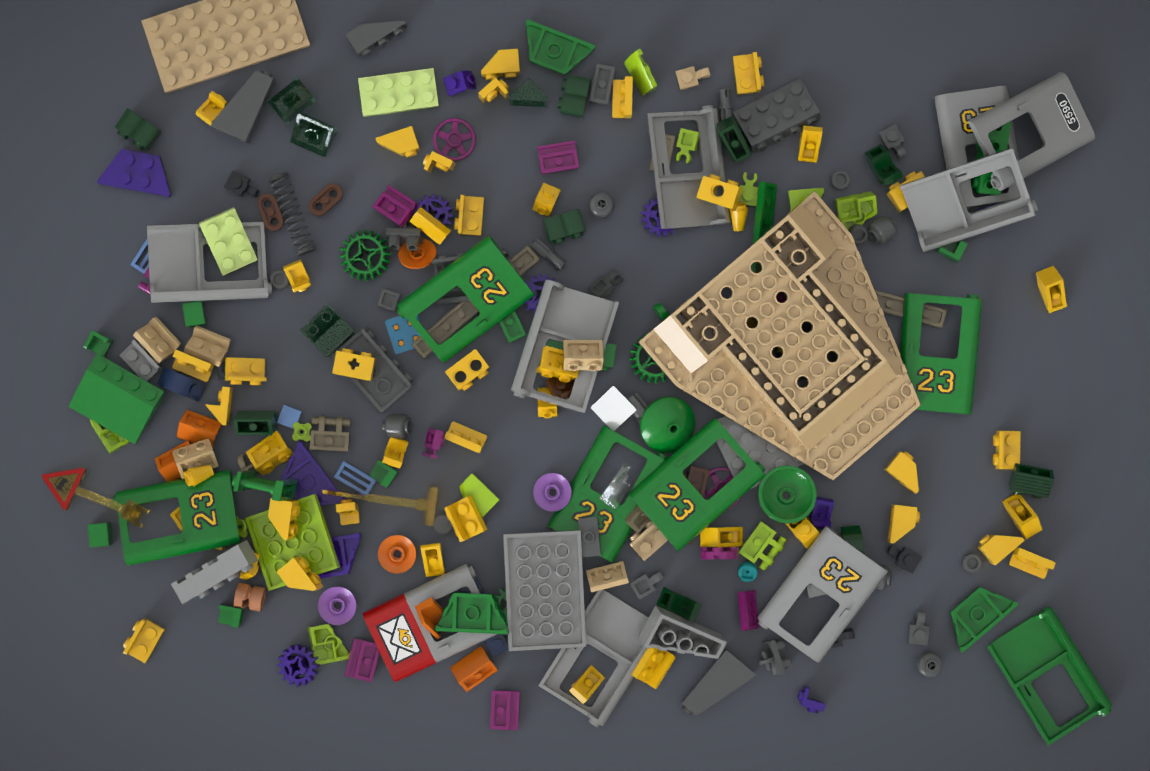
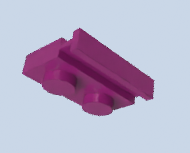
(558, 157)
(395, 206)
(433, 441)
(362, 660)
(504, 710)

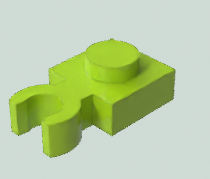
(687, 141)
(749, 193)

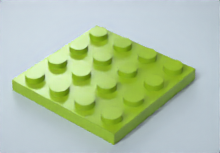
(310, 542)

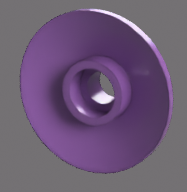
(542, 492)
(327, 608)

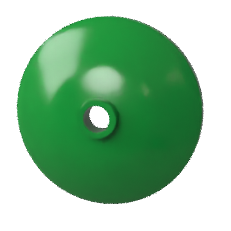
(659, 418)
(791, 481)

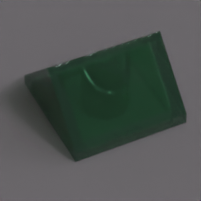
(528, 95)
(291, 101)
(313, 134)

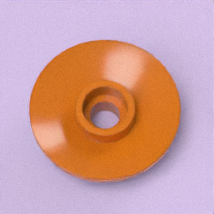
(417, 259)
(392, 563)

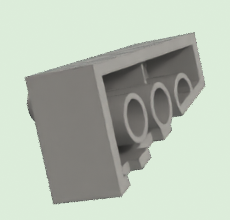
(215, 572)
(675, 633)

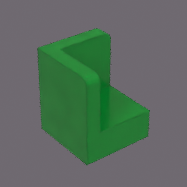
(953, 251)
(194, 314)
(98, 343)
(383, 473)
(100, 534)
(230, 615)

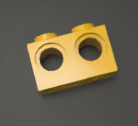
(464, 365)

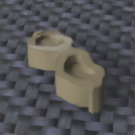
(242, 463)

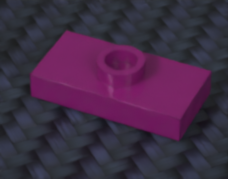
(748, 610)

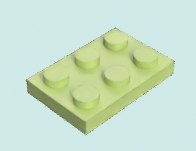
(228, 241)

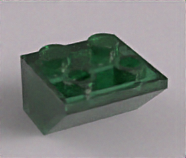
(328, 331)

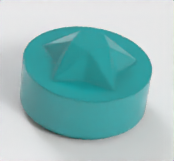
(747, 571)

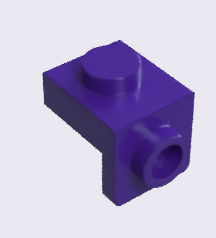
(459, 82)
(822, 512)
(813, 705)

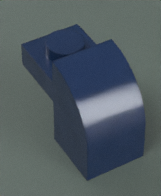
(181, 384)

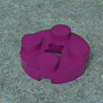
(719, 552)

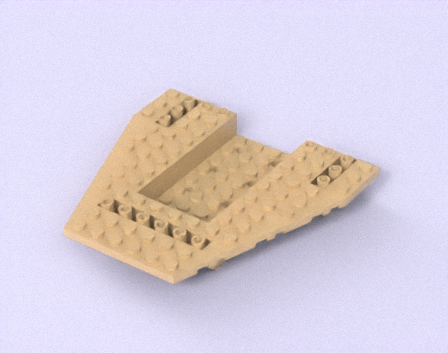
(732, 366)

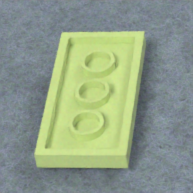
(398, 92)

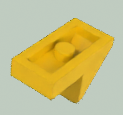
(810, 143)
(223, 411)
(433, 559)
(586, 684)

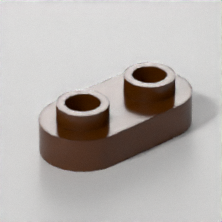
(325, 199)
(271, 212)

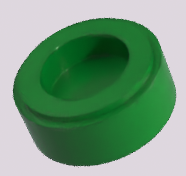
(660, 311)

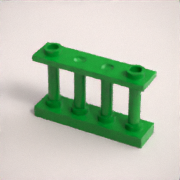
(280, 489)

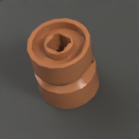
(249, 597)

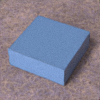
(289, 416)

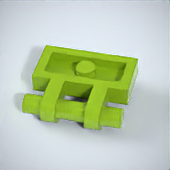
(758, 541)

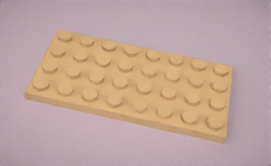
(221, 38)

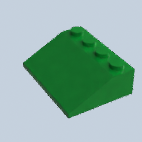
(116, 399)

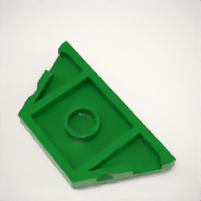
(555, 49)
(472, 615)
(978, 615)

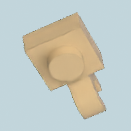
(689, 78)

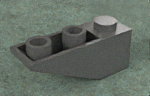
(370, 35)

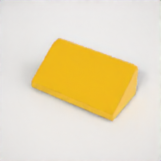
(430, 225)

